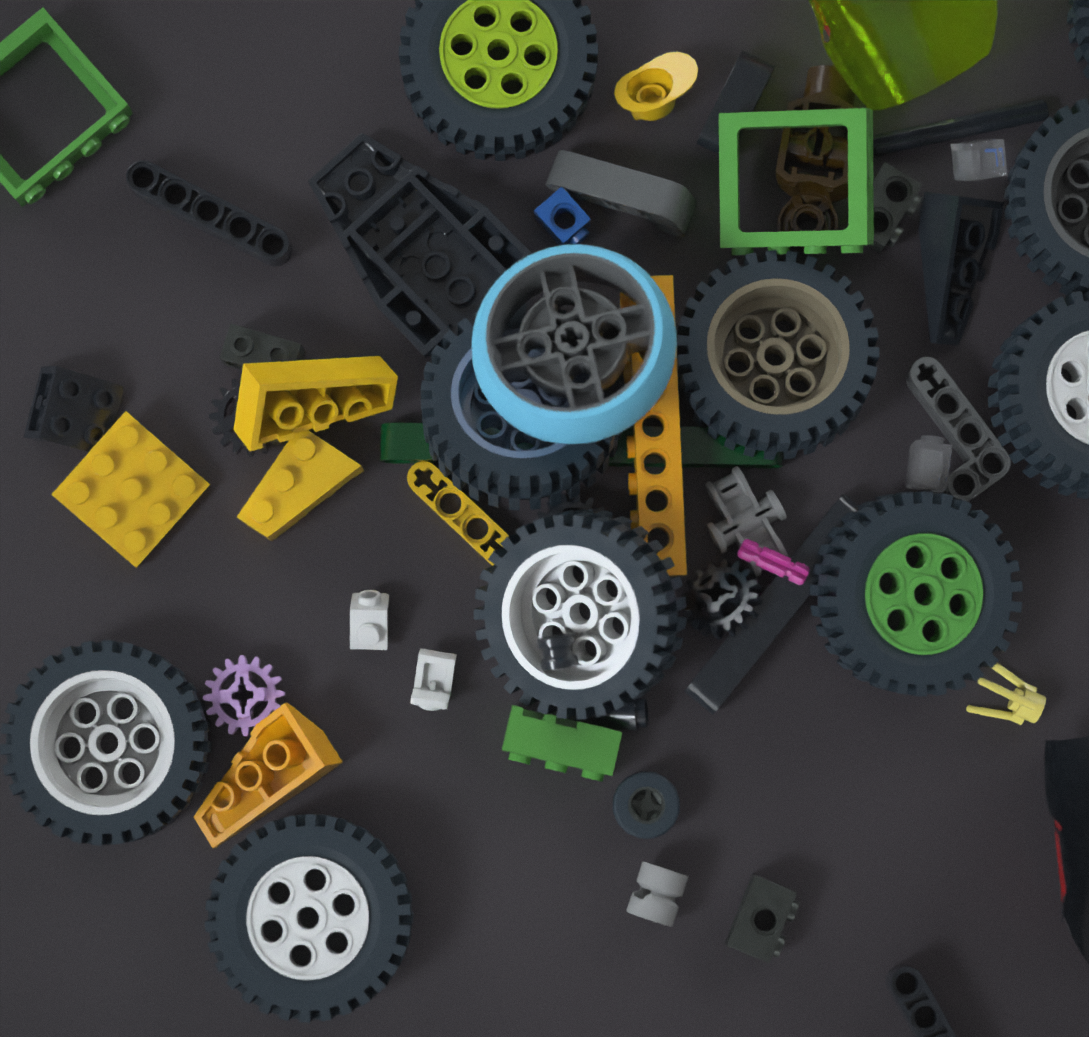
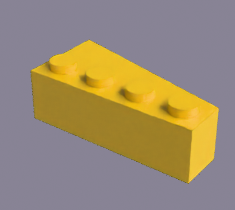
(308, 395)

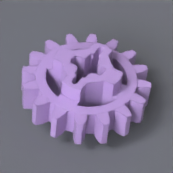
(242, 677)

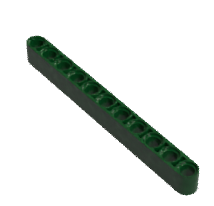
(407, 445)

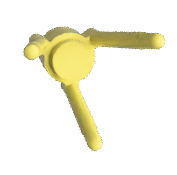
(1024, 702)

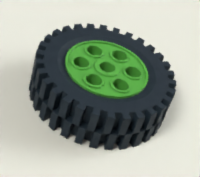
(857, 610)

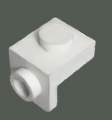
(369, 620)
(433, 679)

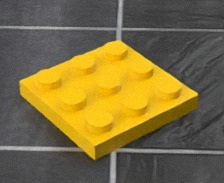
(130, 489)

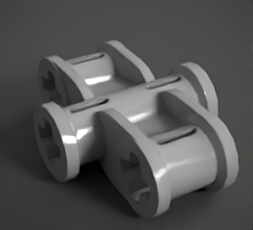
(739, 509)

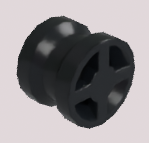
(557, 651)

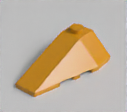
(274, 766)

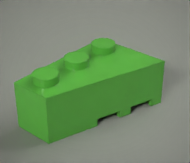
(561, 743)

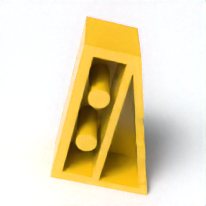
(296, 483)

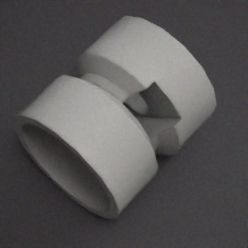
(657, 894)

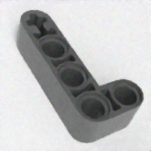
(625, 190)
(951, 426)

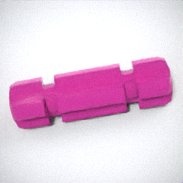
(773, 562)

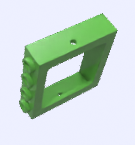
(18, 44)
(860, 181)

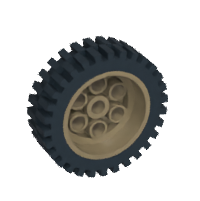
(822, 319)

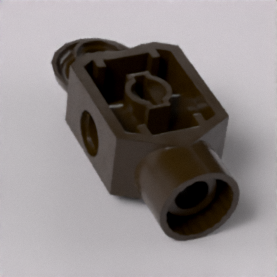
(815, 159)

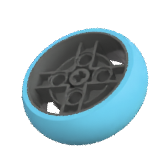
(641, 328)

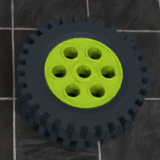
(488, 117)

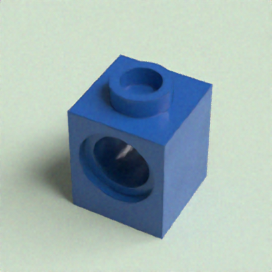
(561, 203)

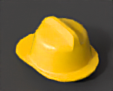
(656, 85)

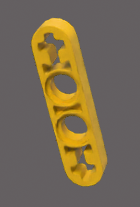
(460, 519)

